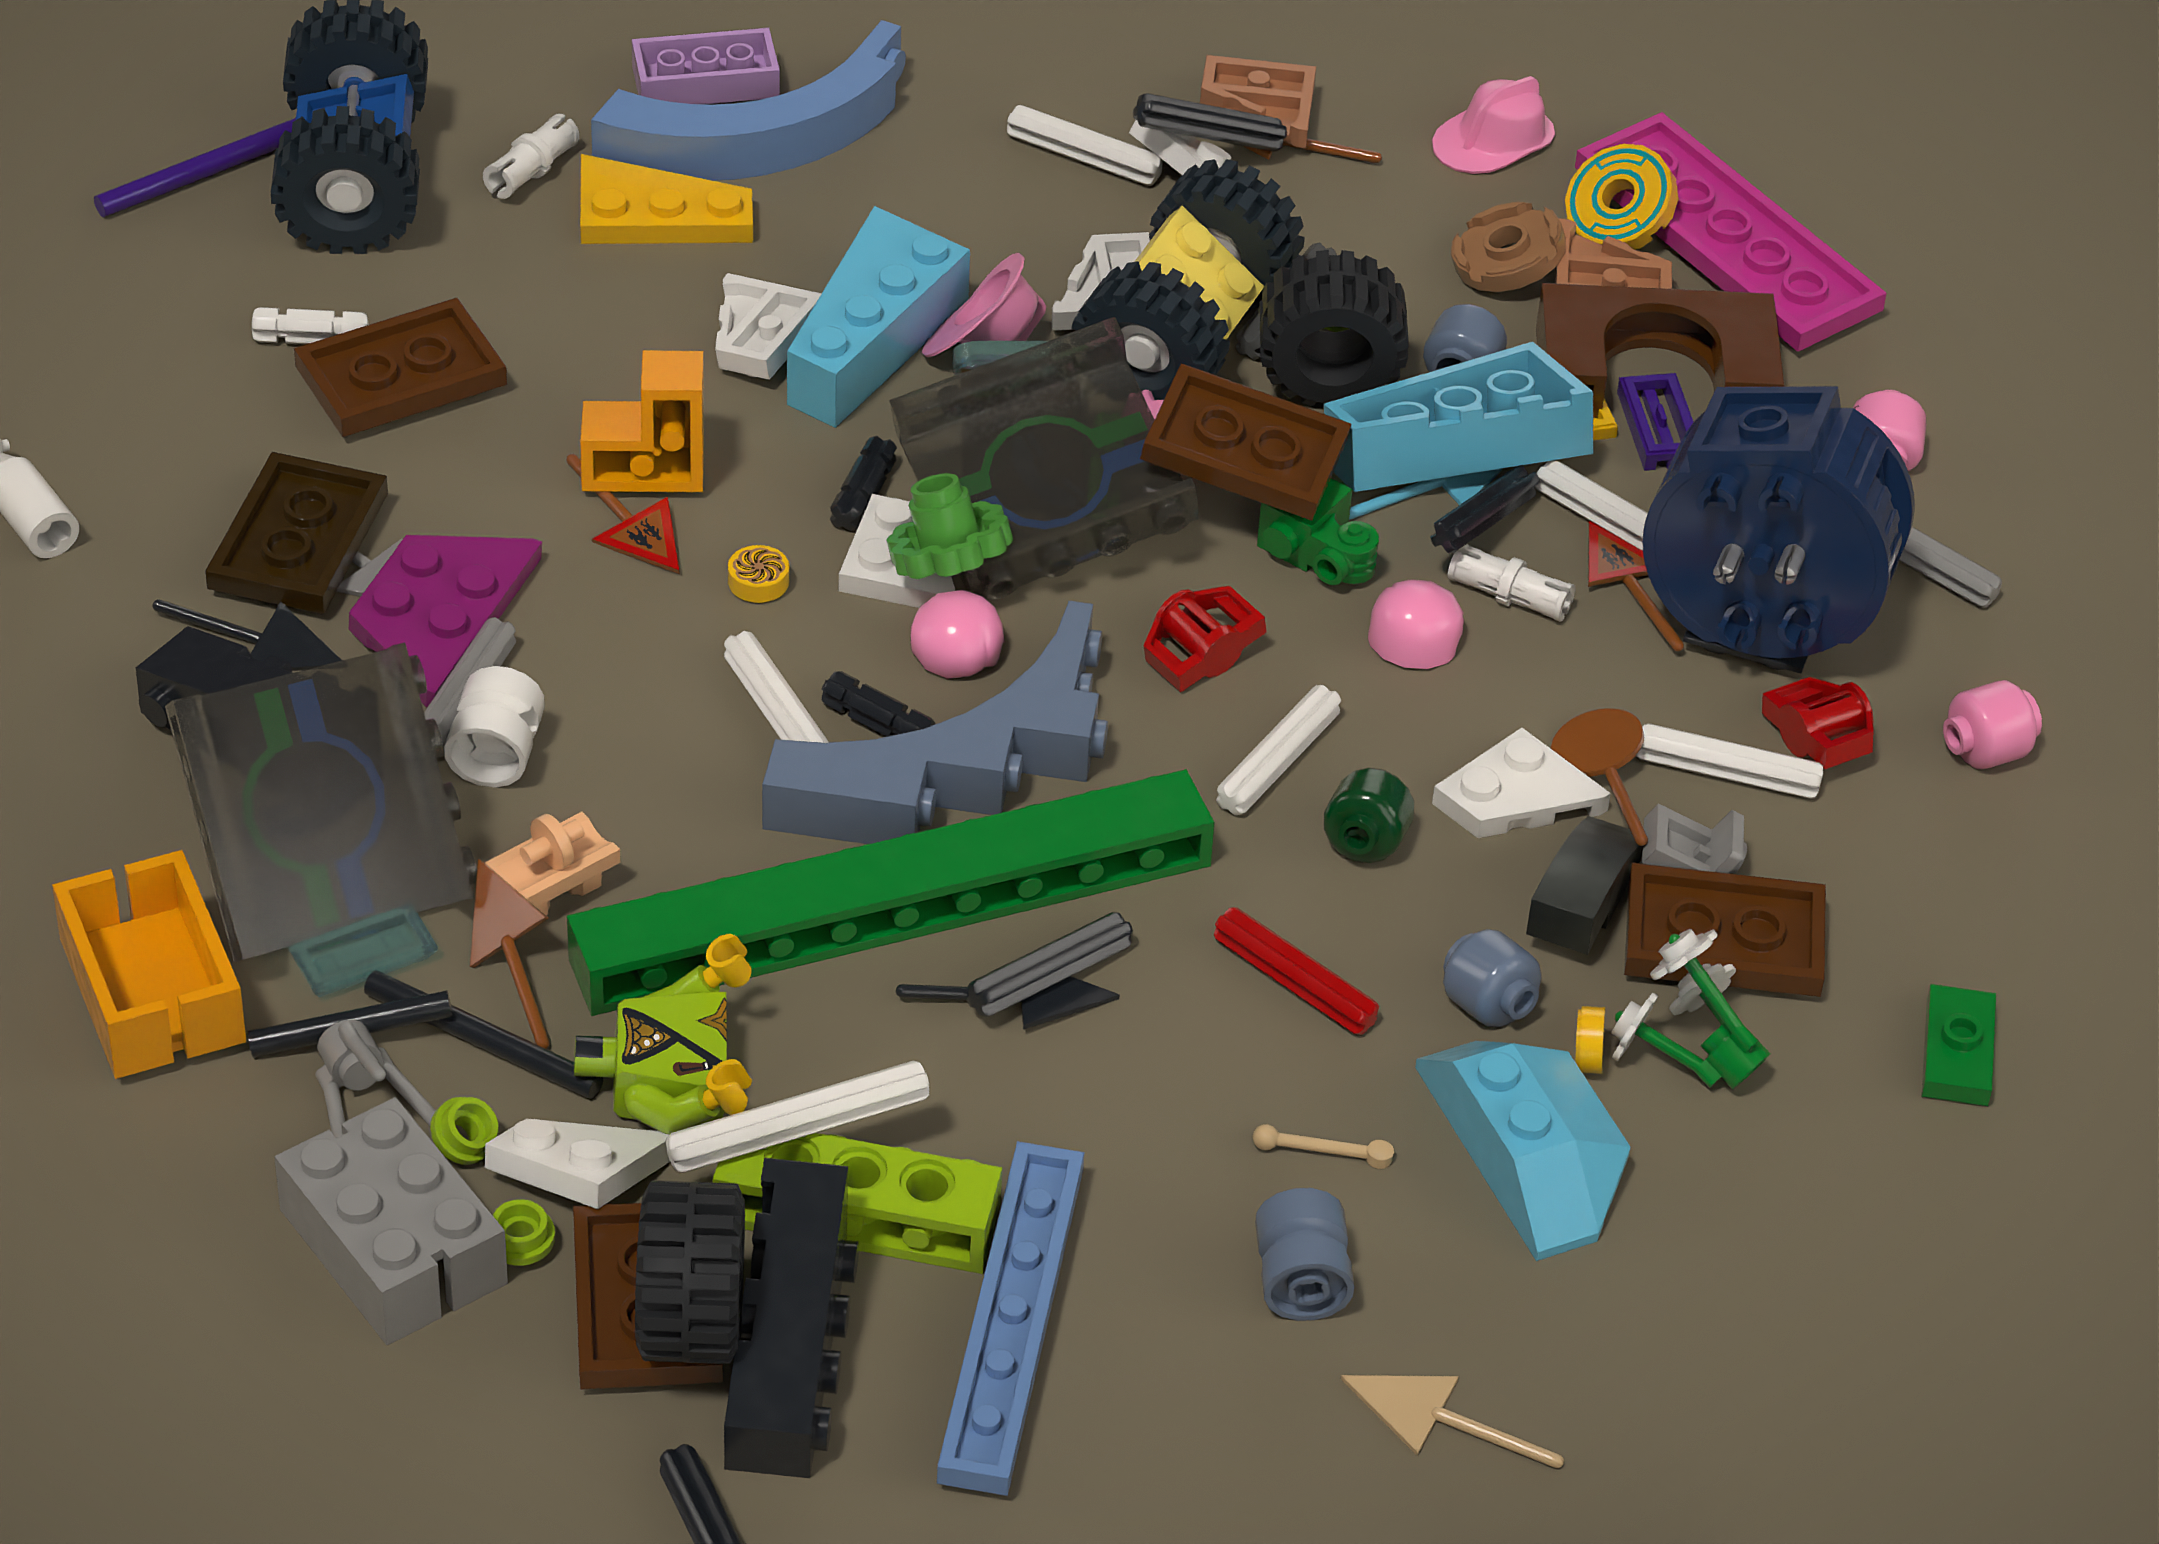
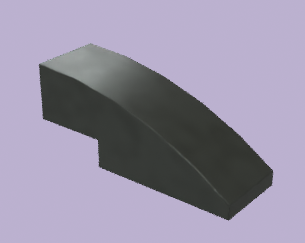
(1583, 885)

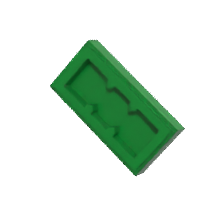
(1959, 1045)

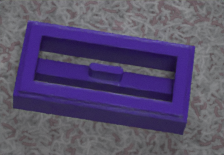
(1647, 449)

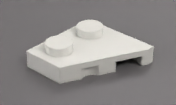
(759, 324)
(1517, 786)

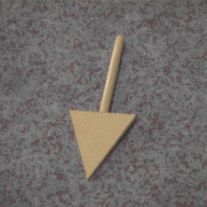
(1416, 1402)

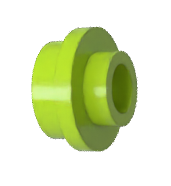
(475, 1118)
(527, 1231)

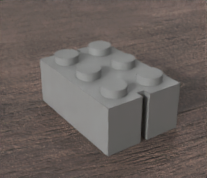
(383, 1213)

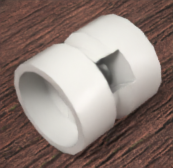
(494, 726)

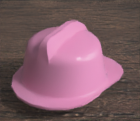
(1497, 129)
(998, 310)

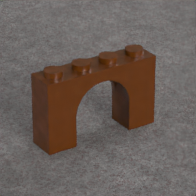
(1720, 330)

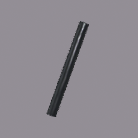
(491, 1038)

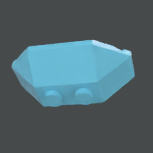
(1533, 1137)

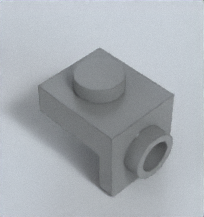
(1690, 845)

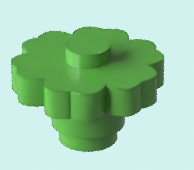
(947, 530)

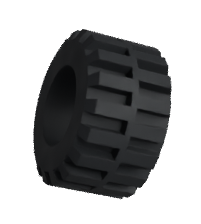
(1325, 295)
(690, 1272)

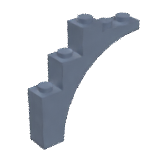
(964, 764)

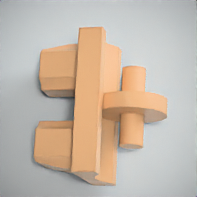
(557, 860)

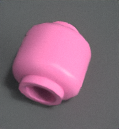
(1900, 419)
(1992, 724)

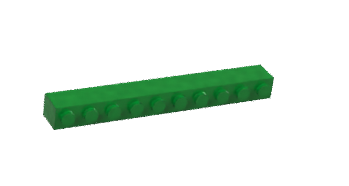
(896, 888)

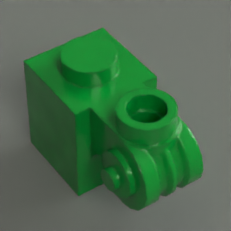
(1328, 543)

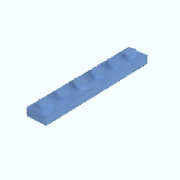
(1010, 1319)

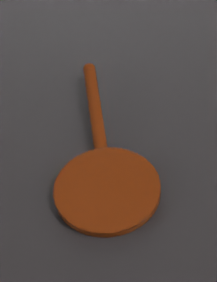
(1600, 745)

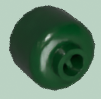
(1369, 809)

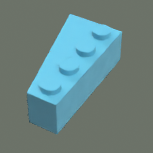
(874, 314)
(1465, 420)

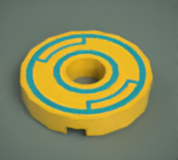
(1611, 172)

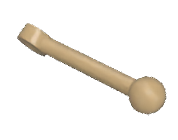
(1377, 1154)

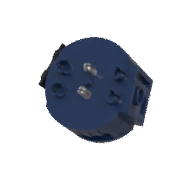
(1778, 524)

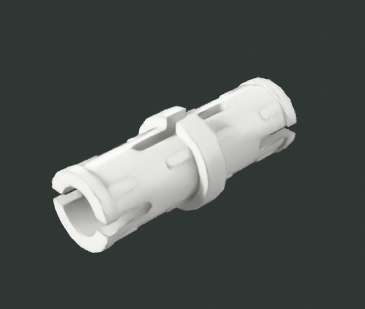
(531, 156)
(1511, 582)

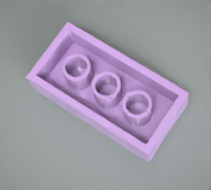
(707, 67)

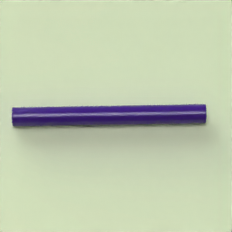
(190, 170)

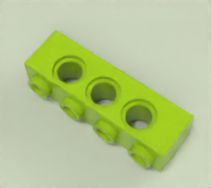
(897, 1198)

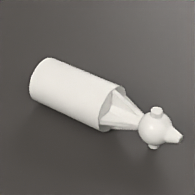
(34, 507)

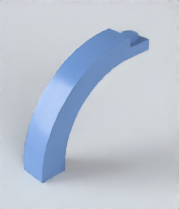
(757, 134)

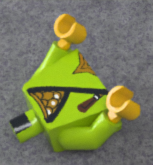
(674, 1048)

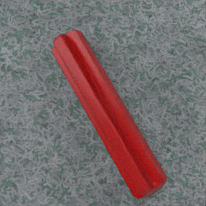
(1296, 971)

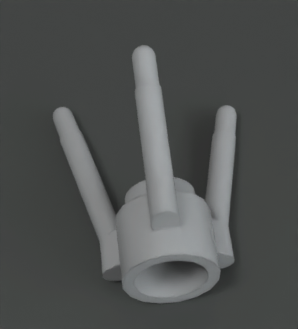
(357, 1063)

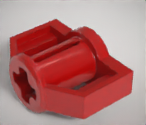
(1210, 644)
(1822, 720)

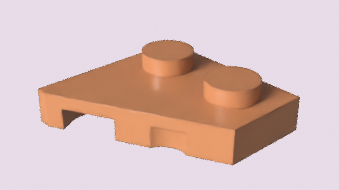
(1262, 89)
(1609, 264)

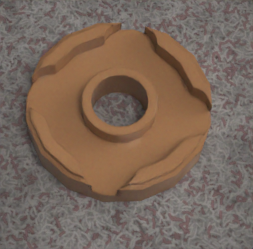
(1496, 269)

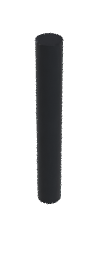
(374, 1017)

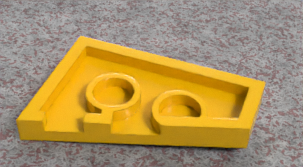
(658, 206)

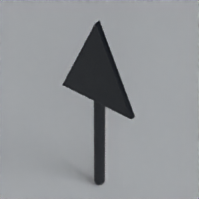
(283, 636)
(1047, 1005)

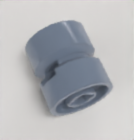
(1304, 1254)

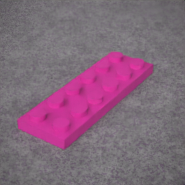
(1748, 239)

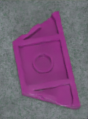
(440, 595)

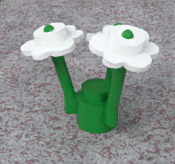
(1731, 1048)

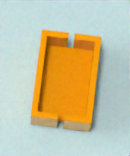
(151, 979)

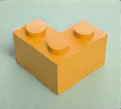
(653, 440)

